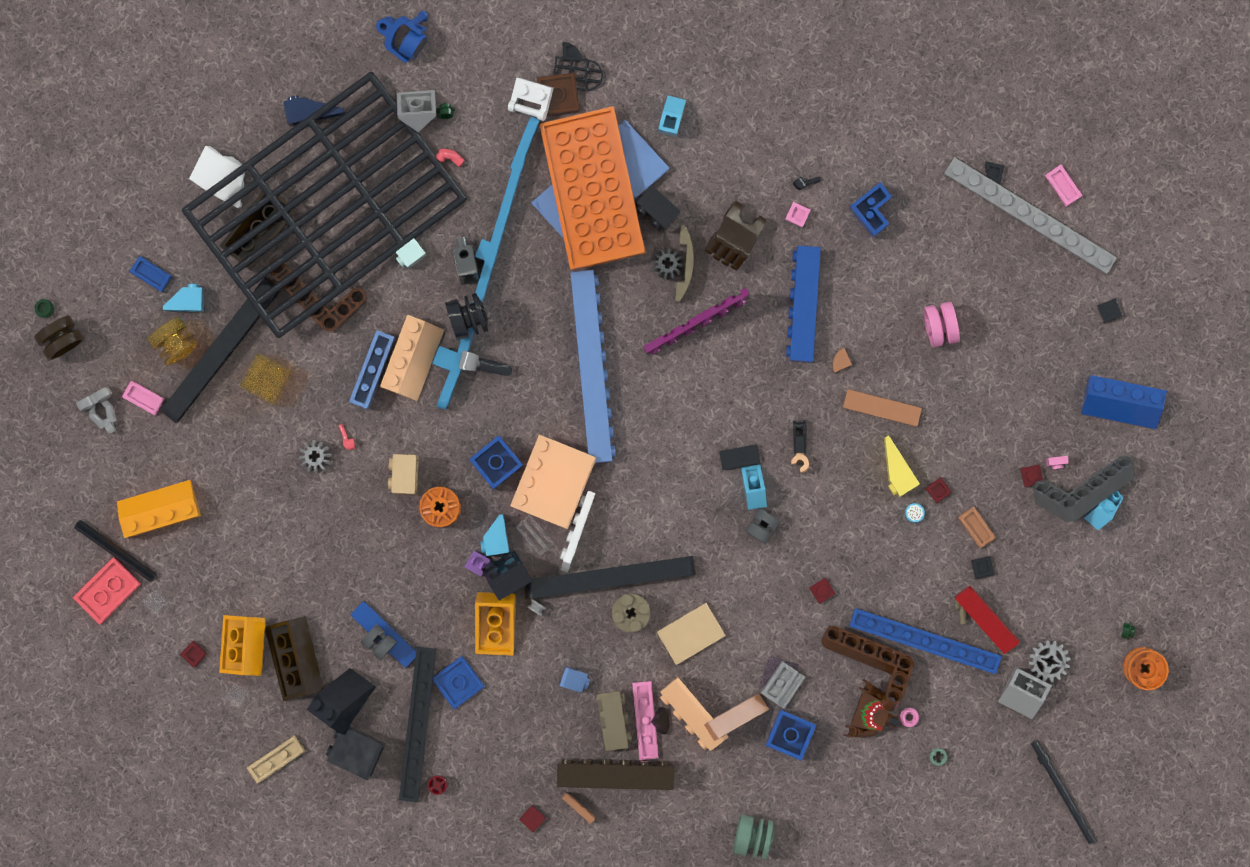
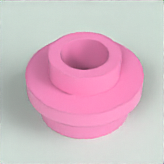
(914, 721)

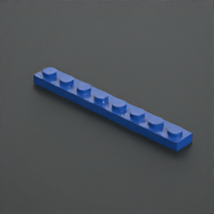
(925, 641)

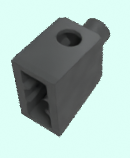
(466, 267)

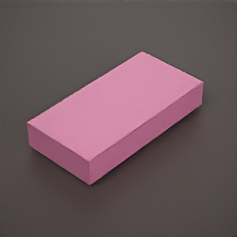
(1063, 185)
(143, 398)

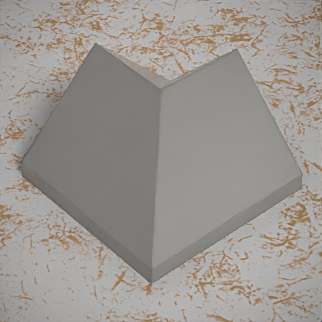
(416, 108)

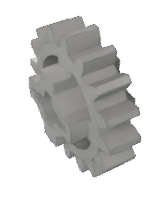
(1046, 670)

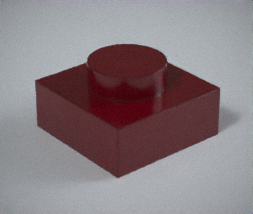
(1031, 475)
(822, 590)

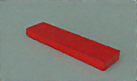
(987, 619)

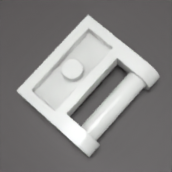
(531, 92)

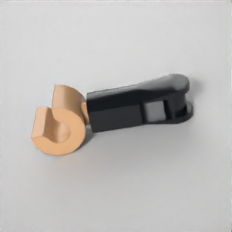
(800, 445)

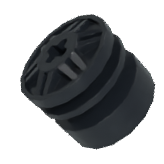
(467, 316)

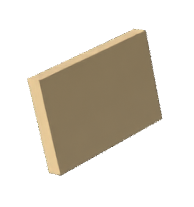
(691, 633)

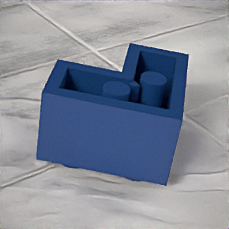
(867, 210)

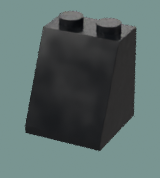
(355, 752)

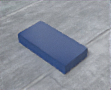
(150, 274)

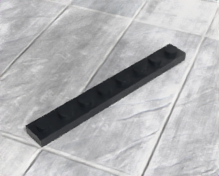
(417, 724)

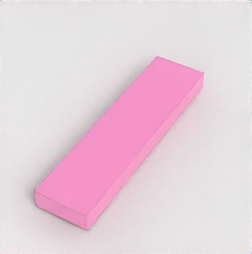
(644, 714)

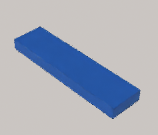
(369, 618)

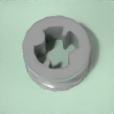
(536, 607)

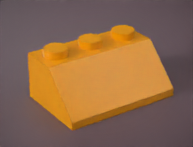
(242, 645)

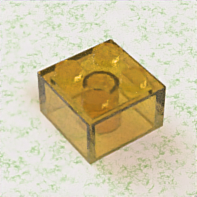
(266, 379)

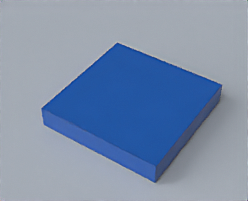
(458, 682)

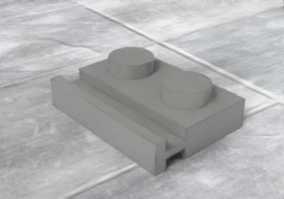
(782, 684)

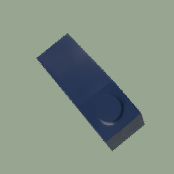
(300, 108)

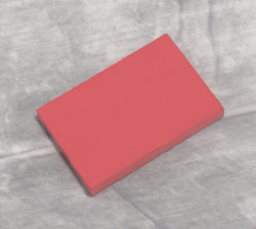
(106, 590)

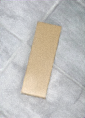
(276, 759)

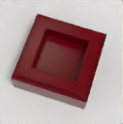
(938, 490)
(193, 654)
(532, 818)

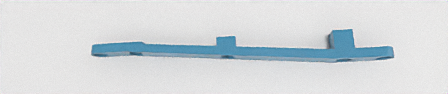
(487, 253)

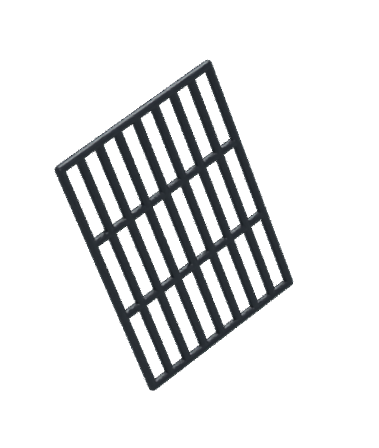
(294, 226)

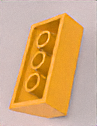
(158, 509)

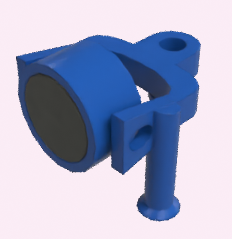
(414, 40)

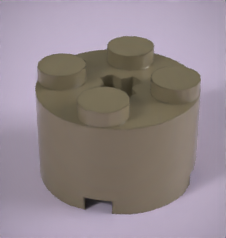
(634, 623)

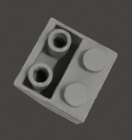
(1024, 693)

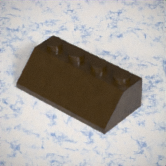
(262, 237)
(294, 658)

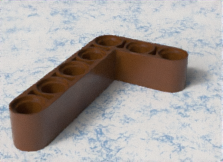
(325, 313)
(874, 660)

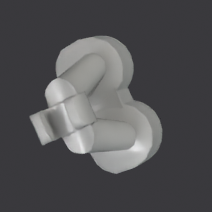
(89, 404)

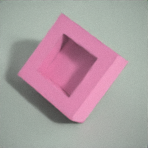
(797, 214)
(1057, 462)

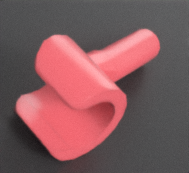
(349, 444)

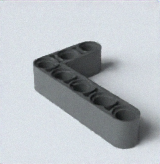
(1087, 495)

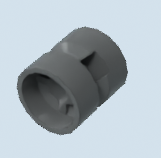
(758, 531)
(383, 646)

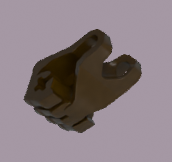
(734, 238)

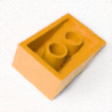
(494, 624)

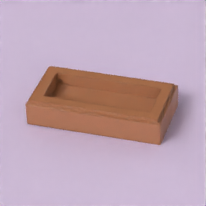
(976, 527)
(577, 806)

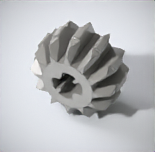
(310, 451)

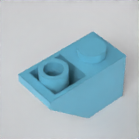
(671, 116)
(1104, 511)

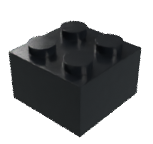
(657, 209)
(506, 575)

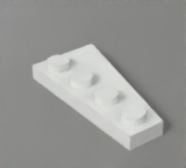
(574, 536)

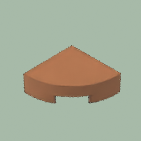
(841, 361)

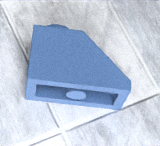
(574, 680)

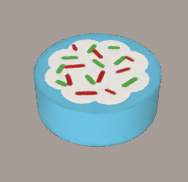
(914, 512)

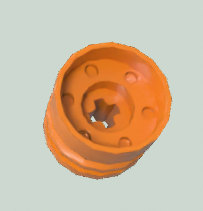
(451, 509)
(1156, 669)

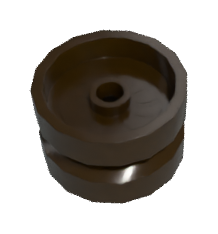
(59, 337)

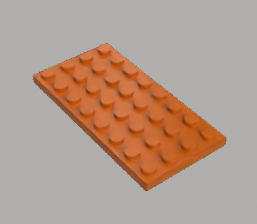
(592, 188)

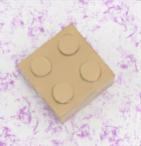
(404, 474)

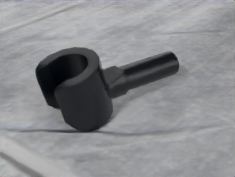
(799, 183)

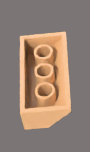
(412, 358)
(691, 711)

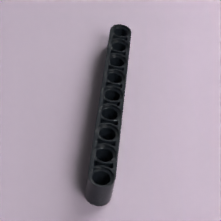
(216, 355)
(610, 577)

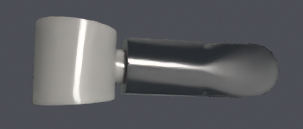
(470, 362)

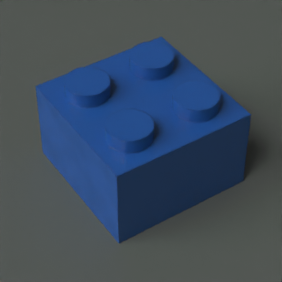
(496, 462)
(790, 734)

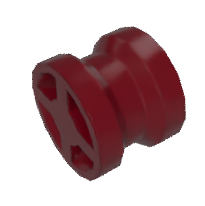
(437, 787)

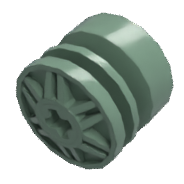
(753, 837)

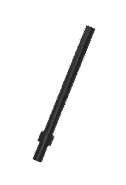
(1044, 758)

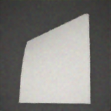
(213, 168)

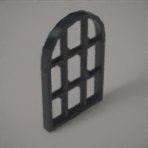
(587, 70)

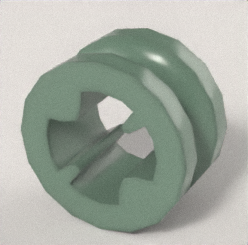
(942, 760)

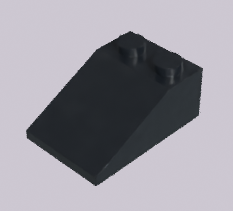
(341, 700)

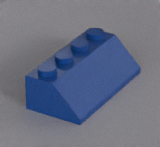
(1123, 402)

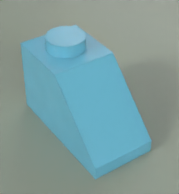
(186, 300)
(754, 487)
(495, 539)

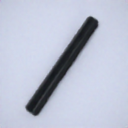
(114, 550)

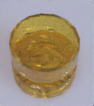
(174, 343)

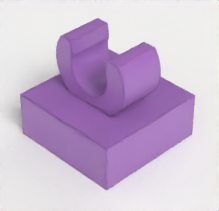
(477, 563)

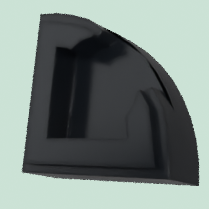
(570, 51)
(994, 171)
(661, 720)

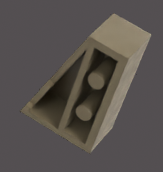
(613, 720)

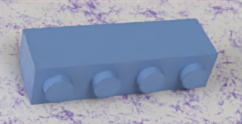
(372, 370)

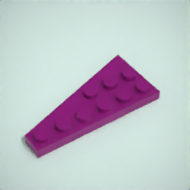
(702, 319)

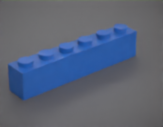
(804, 304)

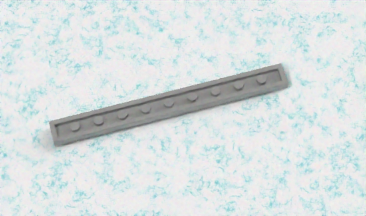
(1030, 215)

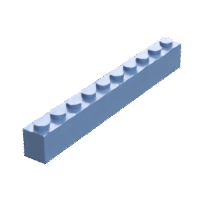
(591, 365)

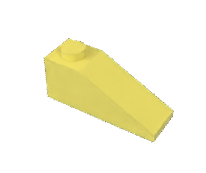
(899, 473)

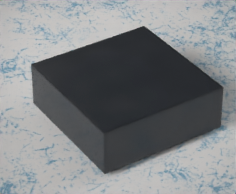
(1109, 310)
(982, 567)

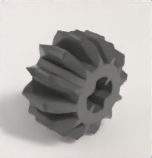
(661, 267)

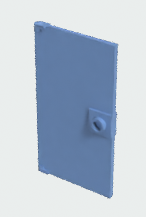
(643, 169)

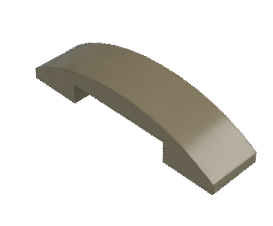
(685, 240)

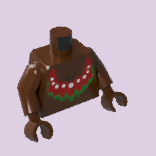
(870, 714)

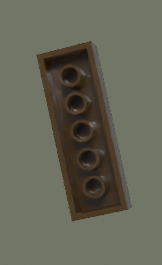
(615, 775)

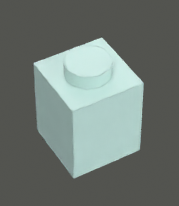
(410, 254)

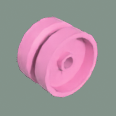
(941, 325)

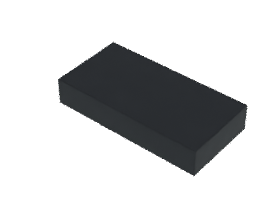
(739, 457)

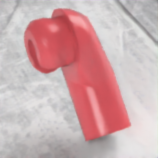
(450, 154)

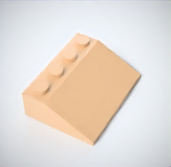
(553, 481)

